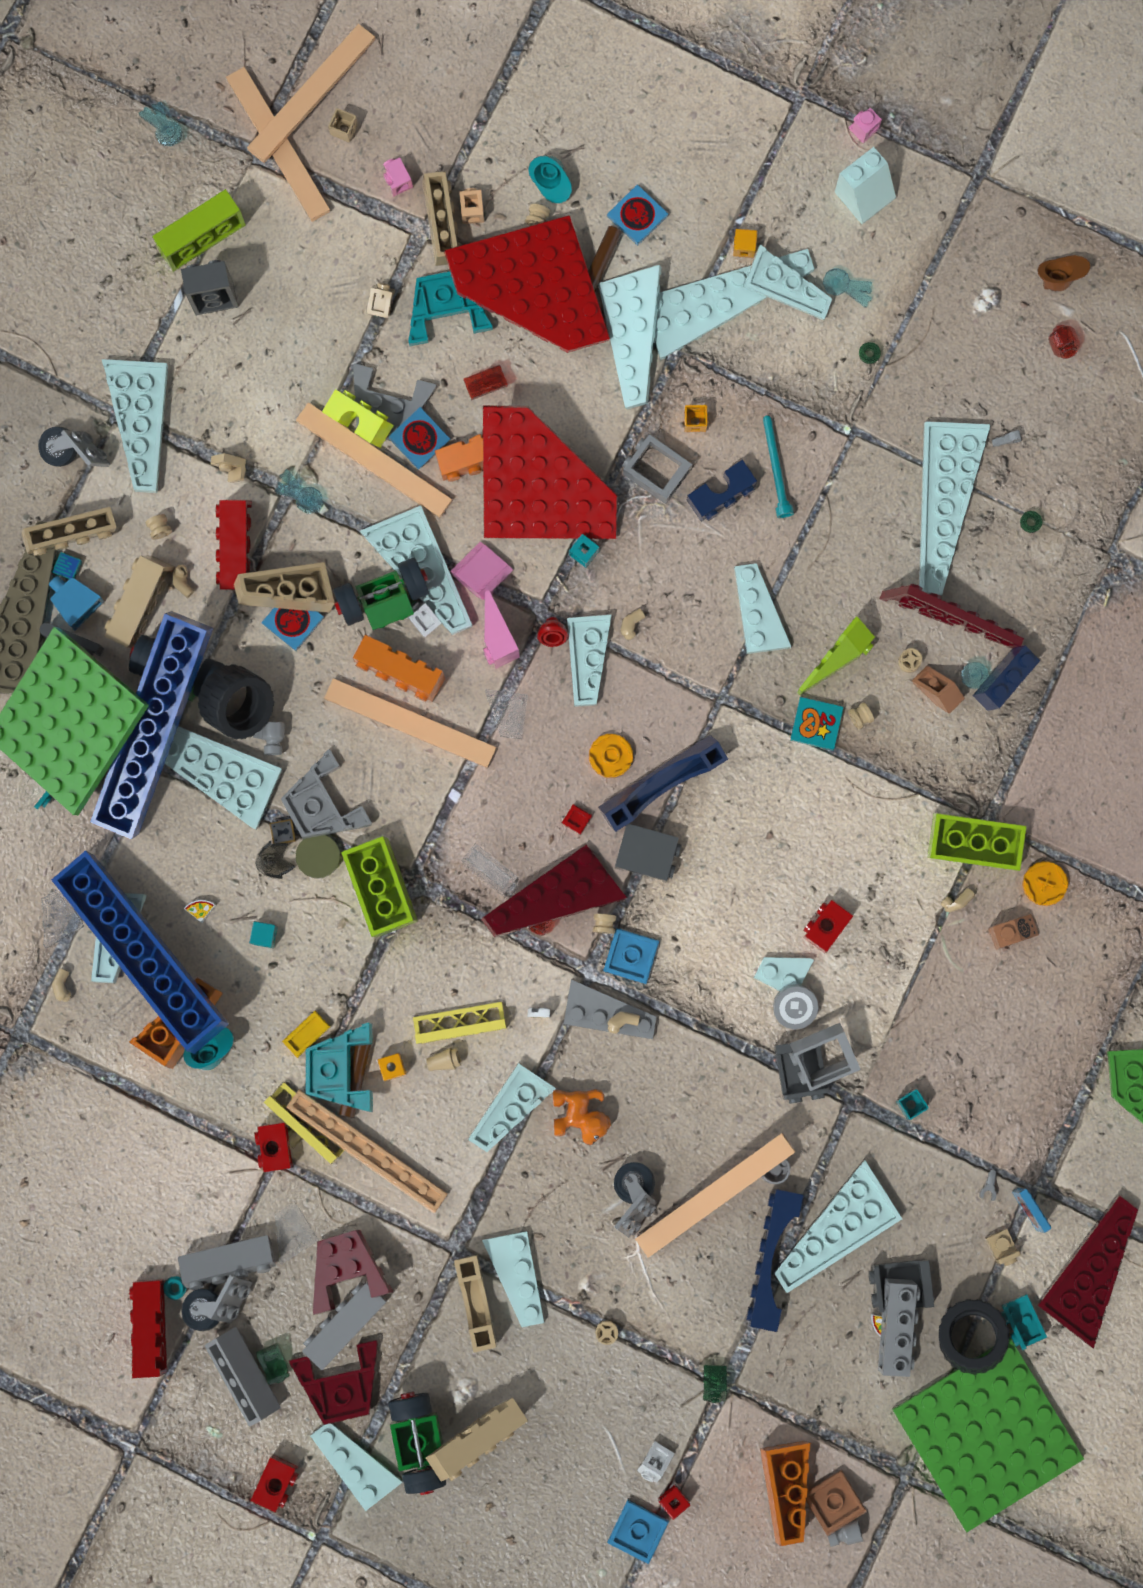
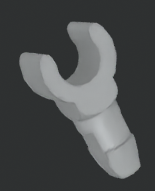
(1010, 438)
(989, 1185)

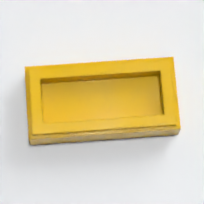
(306, 1034)

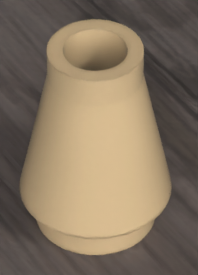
(445, 1060)

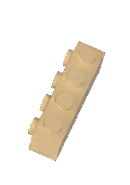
(439, 213)
(69, 530)

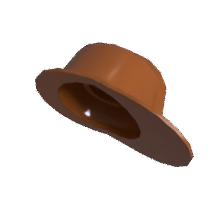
(1060, 273)

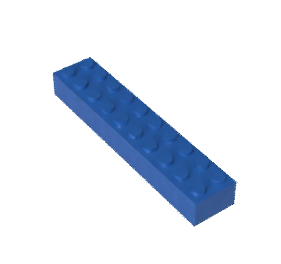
(166, 689)
(140, 952)

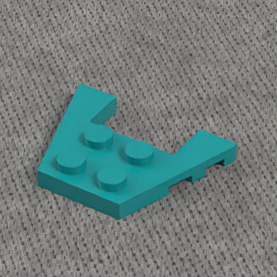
(437, 298)
(330, 1069)

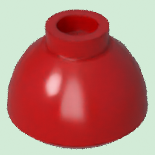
(552, 633)

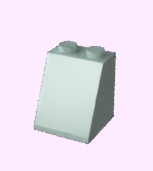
(866, 185)

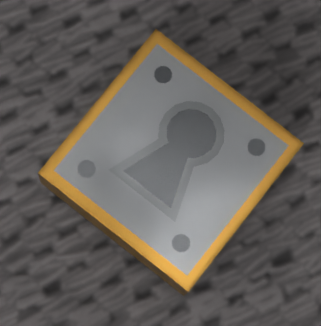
(283, 831)

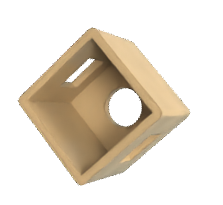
(341, 119)

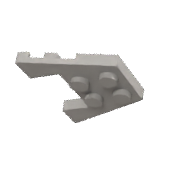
(395, 408)
(313, 808)

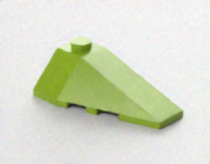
(848, 648)

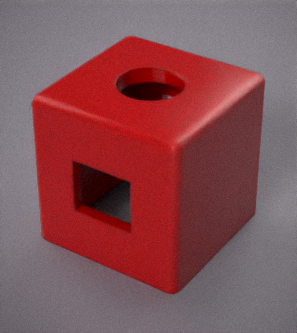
(668, 1496)

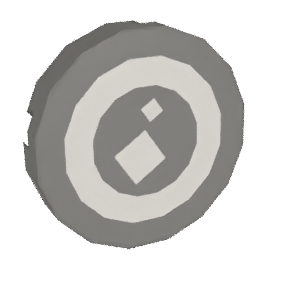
(795, 1006)

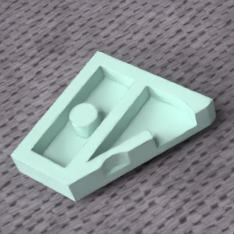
(782, 971)

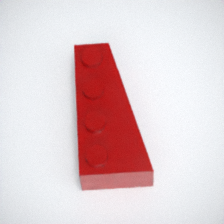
(233, 541)
(148, 1329)

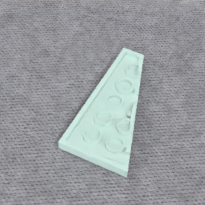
(631, 324)
(139, 407)
(410, 537)
(849, 1221)

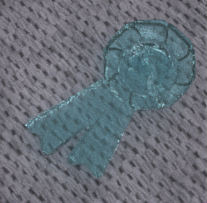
(167, 131)
(838, 282)
(307, 499)
(974, 674)

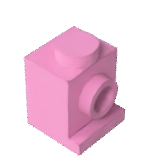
(865, 125)
(397, 176)

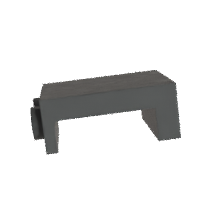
(648, 853)
(789, 1080)
(911, 1270)

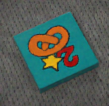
(816, 723)

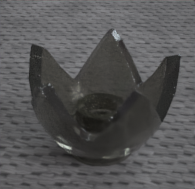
(271, 861)

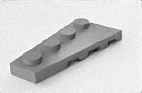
(593, 1010)

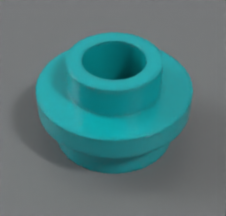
(168, 1288)

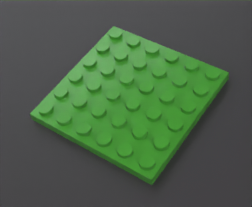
(68, 720)
(988, 1437)

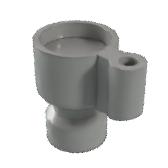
(272, 733)
(849, 1534)

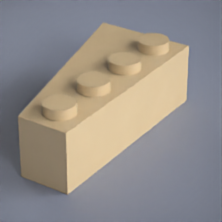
(287, 588)
(137, 600)
(476, 1439)

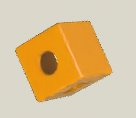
(745, 243)
(695, 411)
(399, 1070)

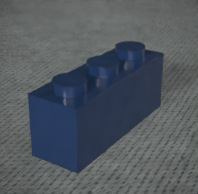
(1006, 678)

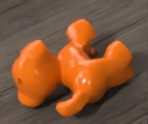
(592, 1124)

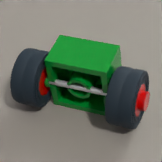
(383, 597)
(141, 652)
(414, 1437)

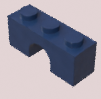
(707, 503)

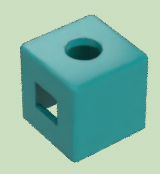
(582, 558)
(263, 934)
(920, 1104)

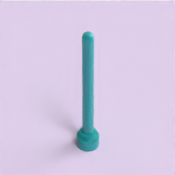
(784, 508)

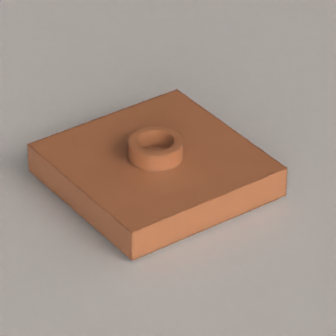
(834, 1503)

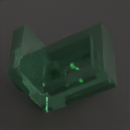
(273, 1364)
(714, 1383)

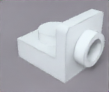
(423, 618)
(655, 1462)

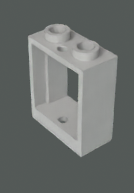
(673, 484)
(831, 1072)

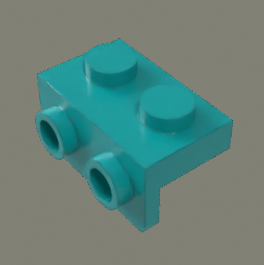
(1024, 1322)

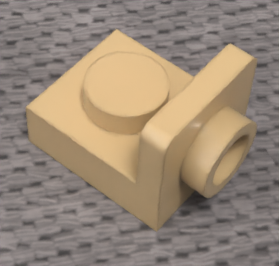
(380, 300)
(233, 465)
(1003, 1247)

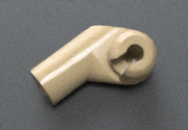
(180, 581)
(629, 622)
(959, 903)
(59, 986)
(621, 1019)

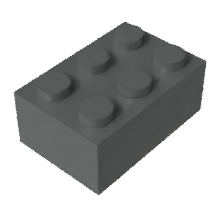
(209, 287)

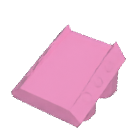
(481, 570)

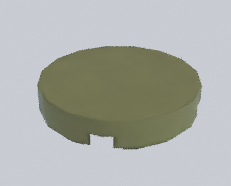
(318, 856)

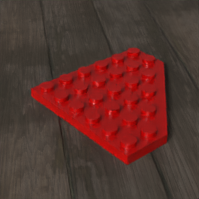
(534, 282)
(538, 482)

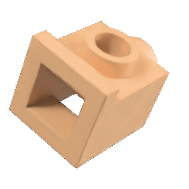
(469, 197)

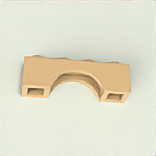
(475, 1303)

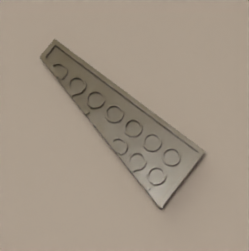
(22, 615)

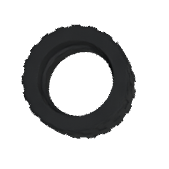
(219, 689)
(991, 1314)

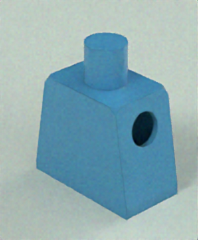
(74, 601)

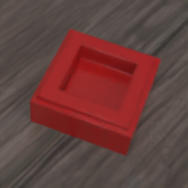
(576, 819)

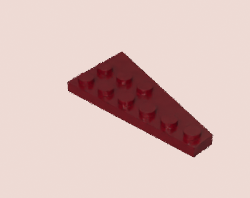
(950, 613)
(563, 891)
(1087, 1281)

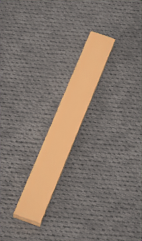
(311, 93)
(285, 155)
(374, 460)
(410, 723)
(366, 1151)
(715, 1195)

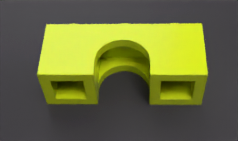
(371, 427)

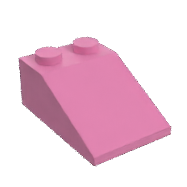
(498, 640)

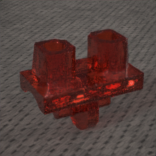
(485, 382)

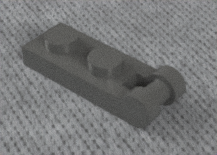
(90, 646)

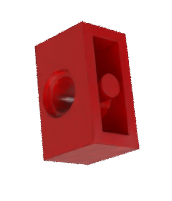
(837, 916)
(280, 1135)
(267, 1496)

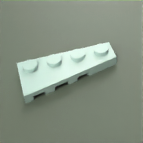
(779, 282)
(759, 617)
(587, 653)
(104, 966)
(513, 1102)
(516, 1271)
(357, 1468)

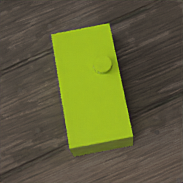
(199, 230)
(976, 841)
(379, 886)

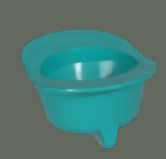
(550, 178)
(212, 1053)

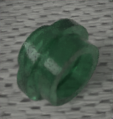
(874, 348)
(1035, 517)

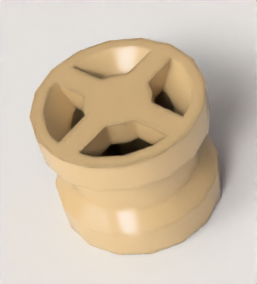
(537, 214)
(158, 526)
(911, 656)
(861, 715)
(604, 923)
(609, 1335)

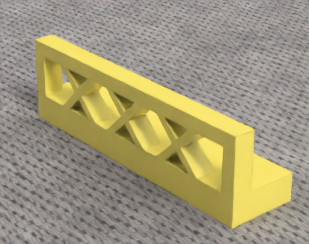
(465, 1030)
(298, 1126)

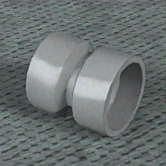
(778, 1174)

